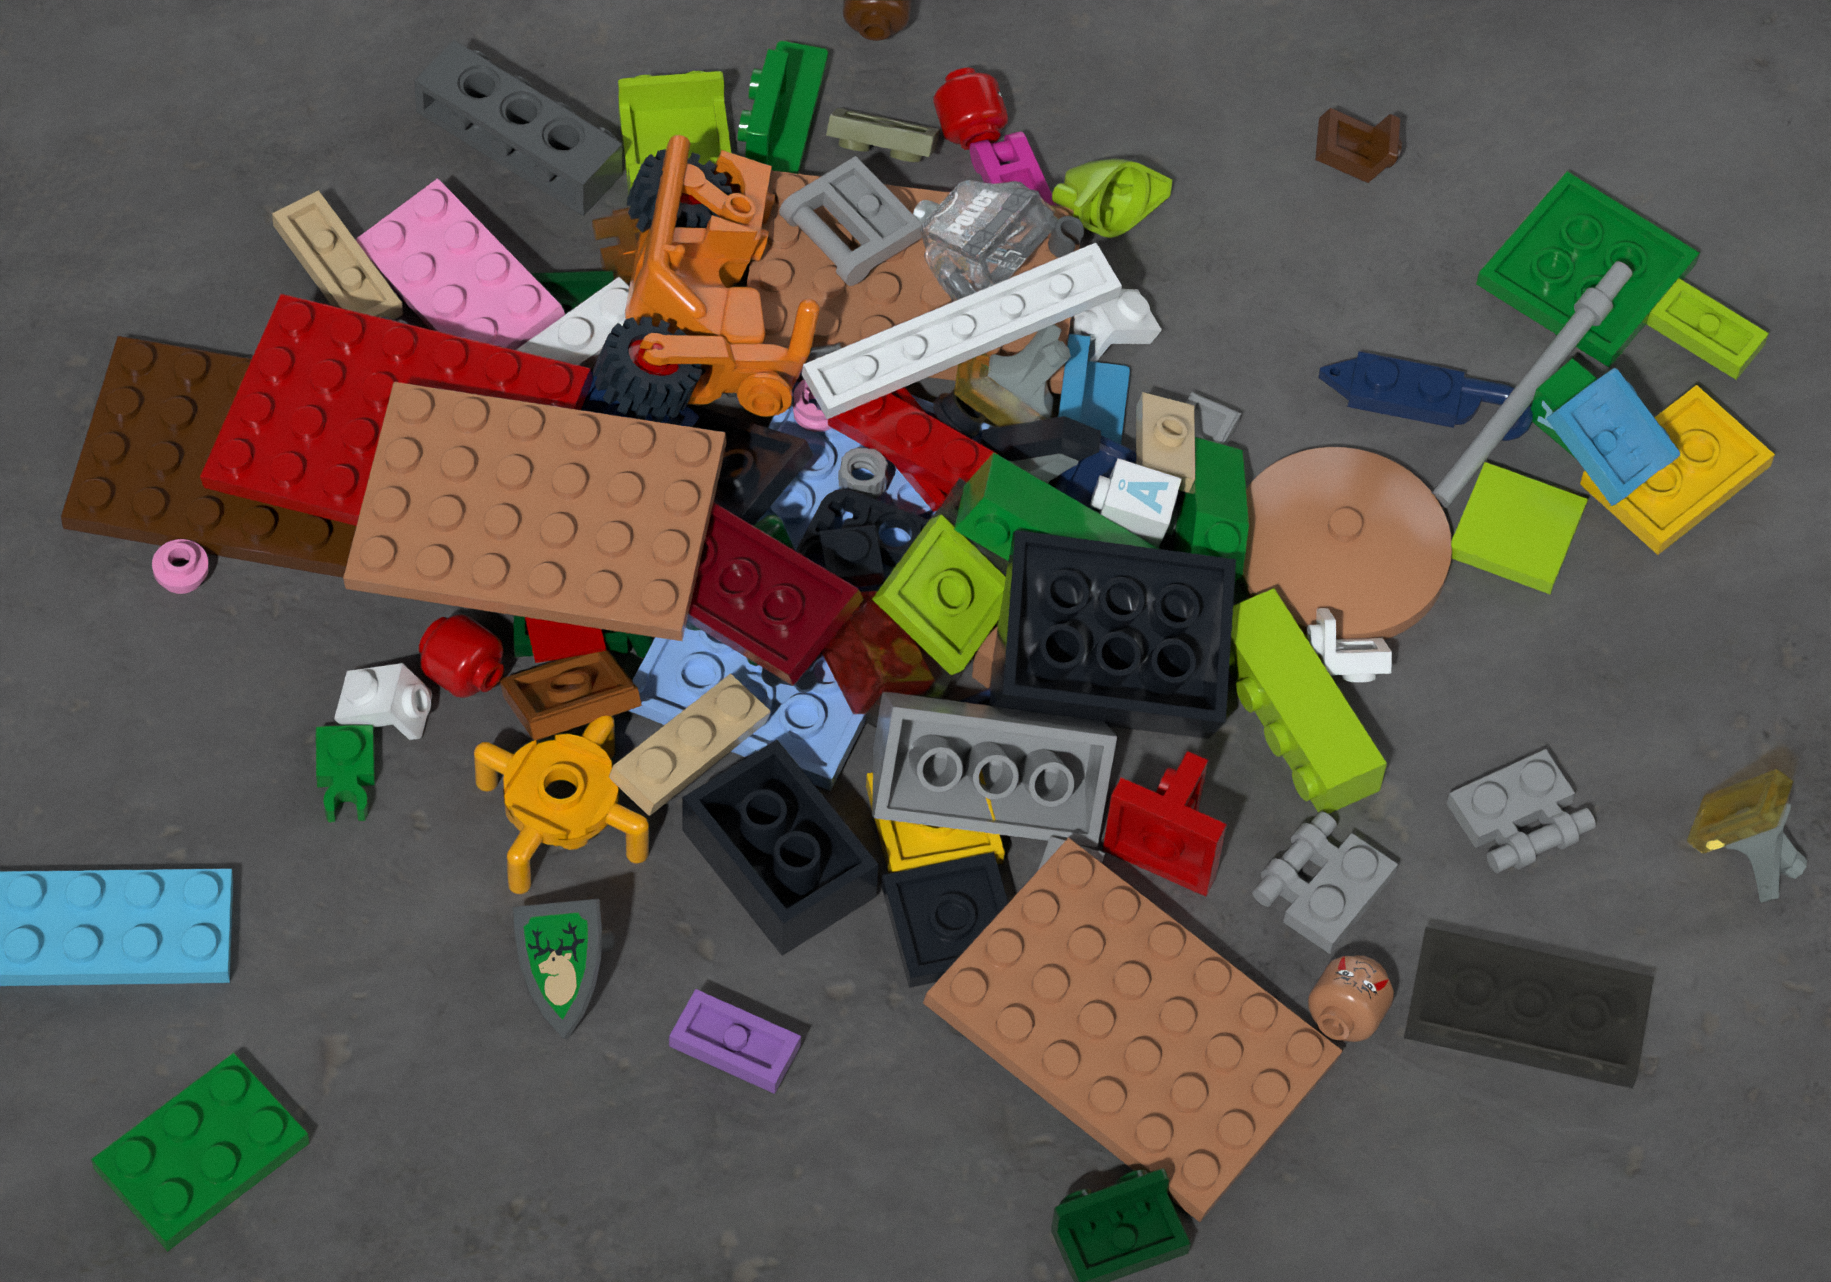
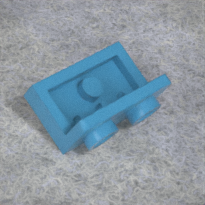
(1613, 436)

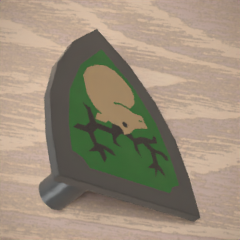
(561, 957)

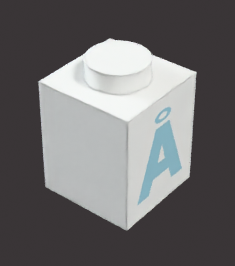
(1137, 499)

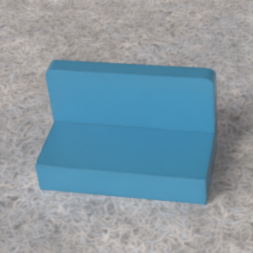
(1094, 390)

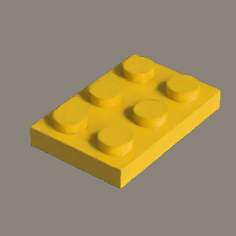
(1713, 466)

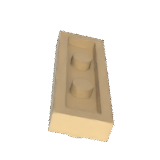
(335, 258)
(689, 744)

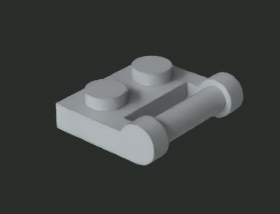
(863, 208)

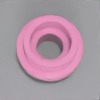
(183, 578)

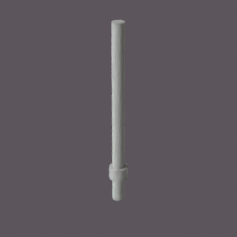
(1589, 311)

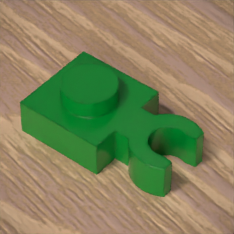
(344, 765)

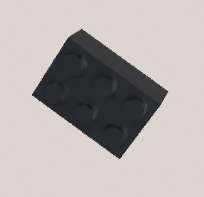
(779, 847)

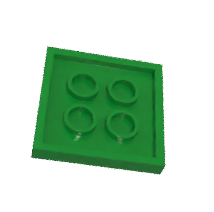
(1569, 248)

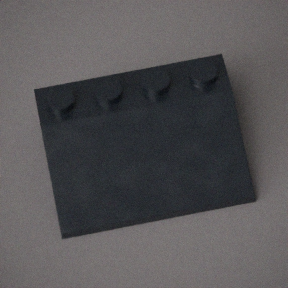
(1115, 634)

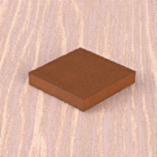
(569, 693)

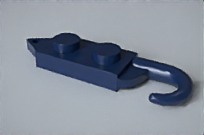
(1417, 391)

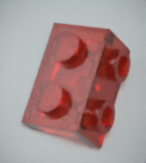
(875, 657)

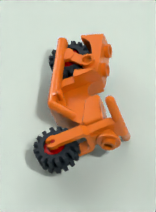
(681, 306)

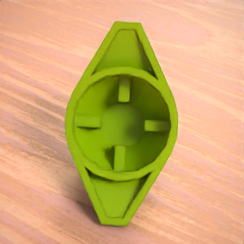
(1112, 194)

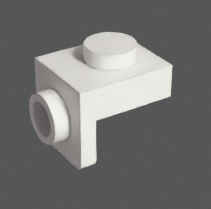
(1116, 322)
(1352, 658)
(385, 698)

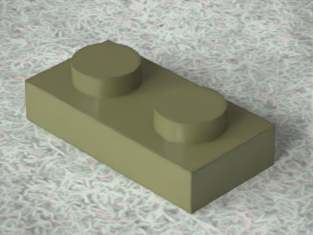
(860, 130)

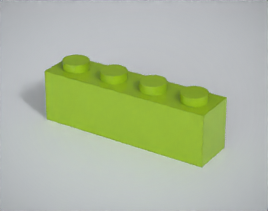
(1301, 706)

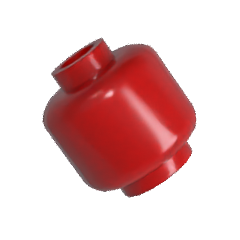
(970, 108)
(461, 655)

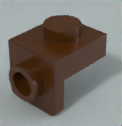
(1356, 146)

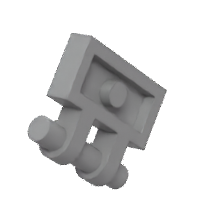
(1514, 798)
(1337, 894)

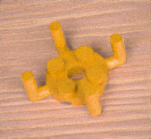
(554, 821)

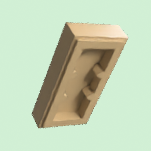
(1166, 437)

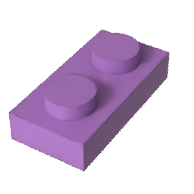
(735, 1041)

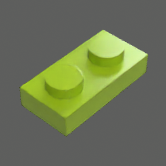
(1707, 328)

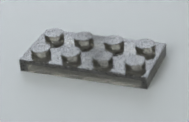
(1529, 1007)

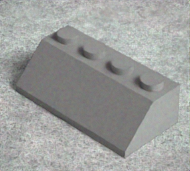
(1038, 769)

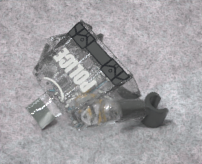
(988, 233)

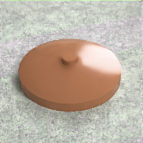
(1347, 538)

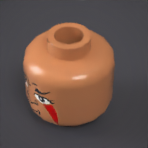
(1352, 996)

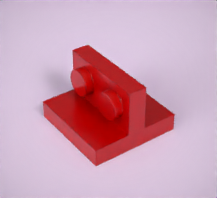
(1165, 828)

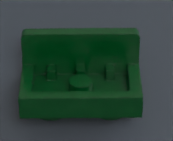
(1119, 1228)

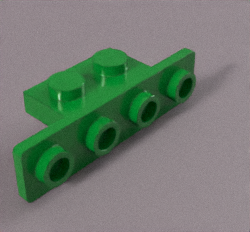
(783, 105)

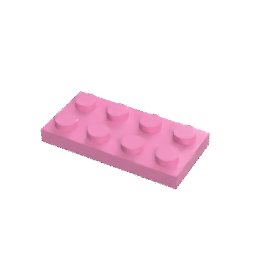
(457, 272)

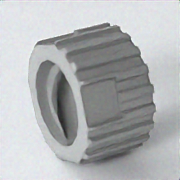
(870, 460)

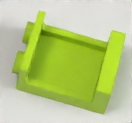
(667, 106)

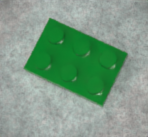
(200, 1151)

